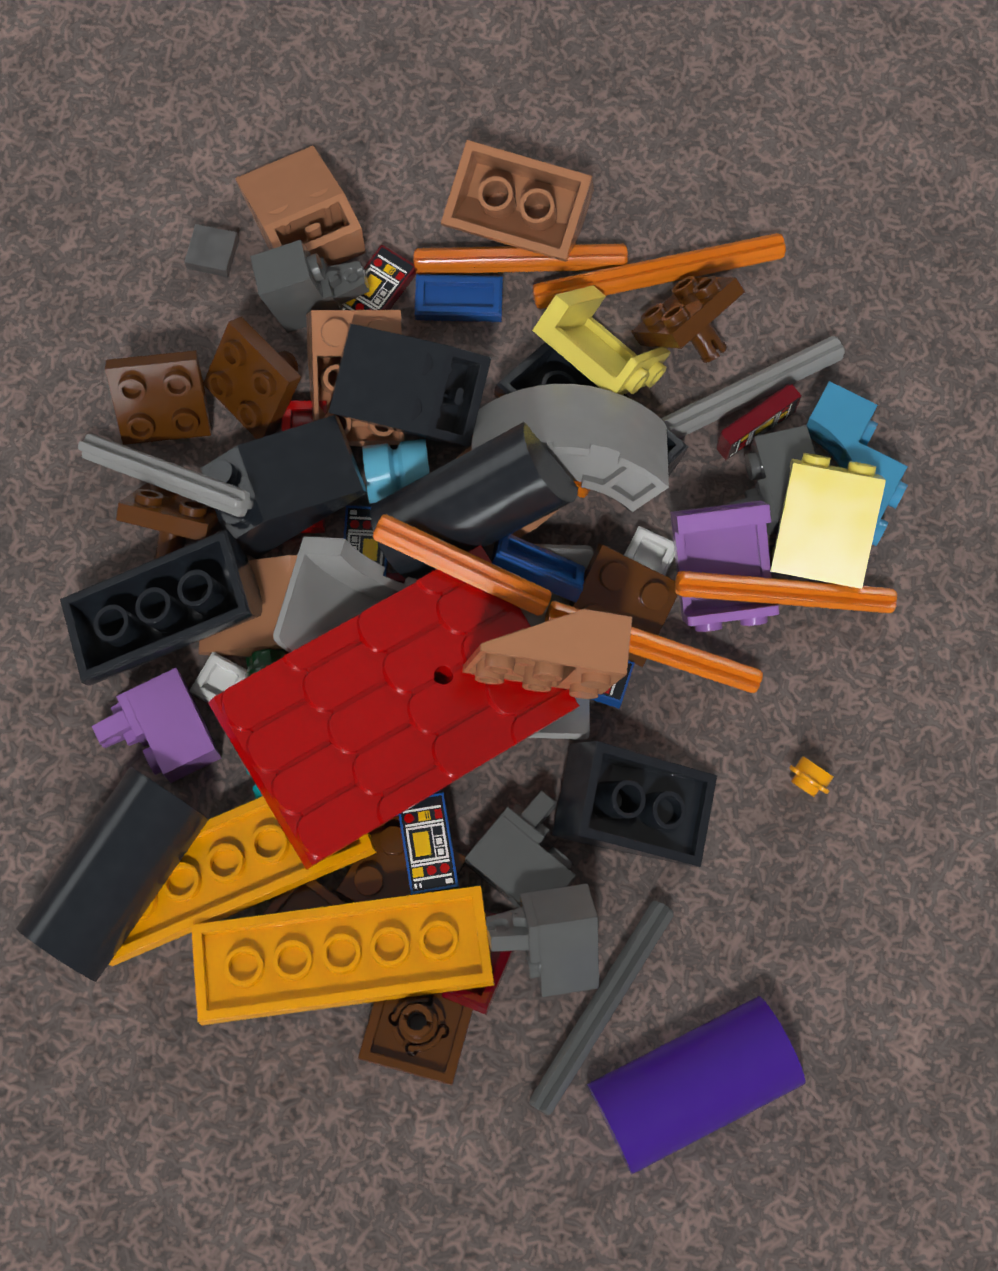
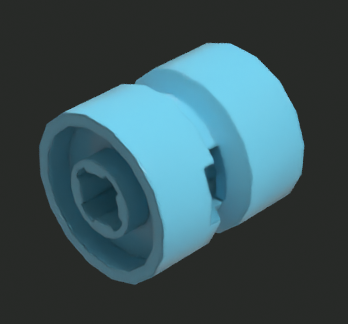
(393, 469)

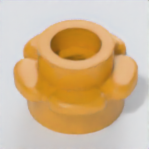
(810, 777)

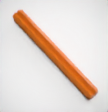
(513, 259)
(784, 592)
(681, 655)

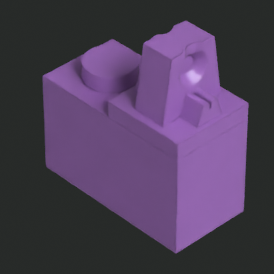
(167, 720)

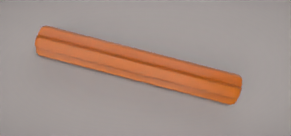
(462, 565)

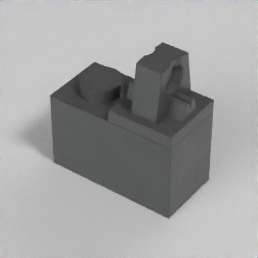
(298, 282)
(770, 464)
(513, 855)
(557, 938)

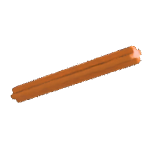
(666, 268)

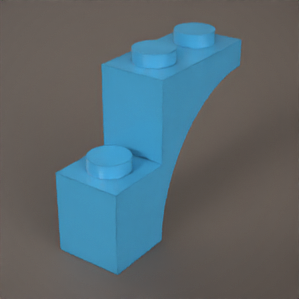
(844, 429)

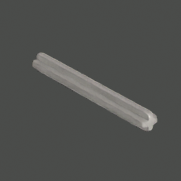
(754, 387)
(166, 475)

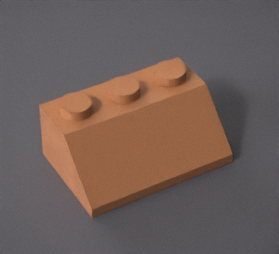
(518, 201)

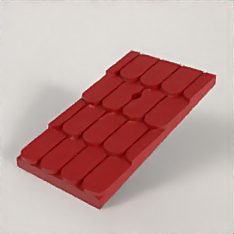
(381, 713)

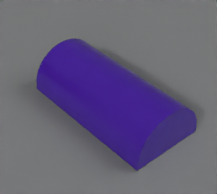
(697, 1083)

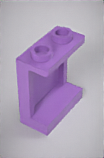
(723, 541)

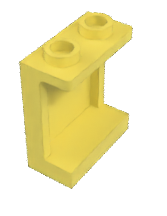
(594, 350)
(828, 521)

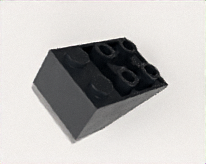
(409, 385)

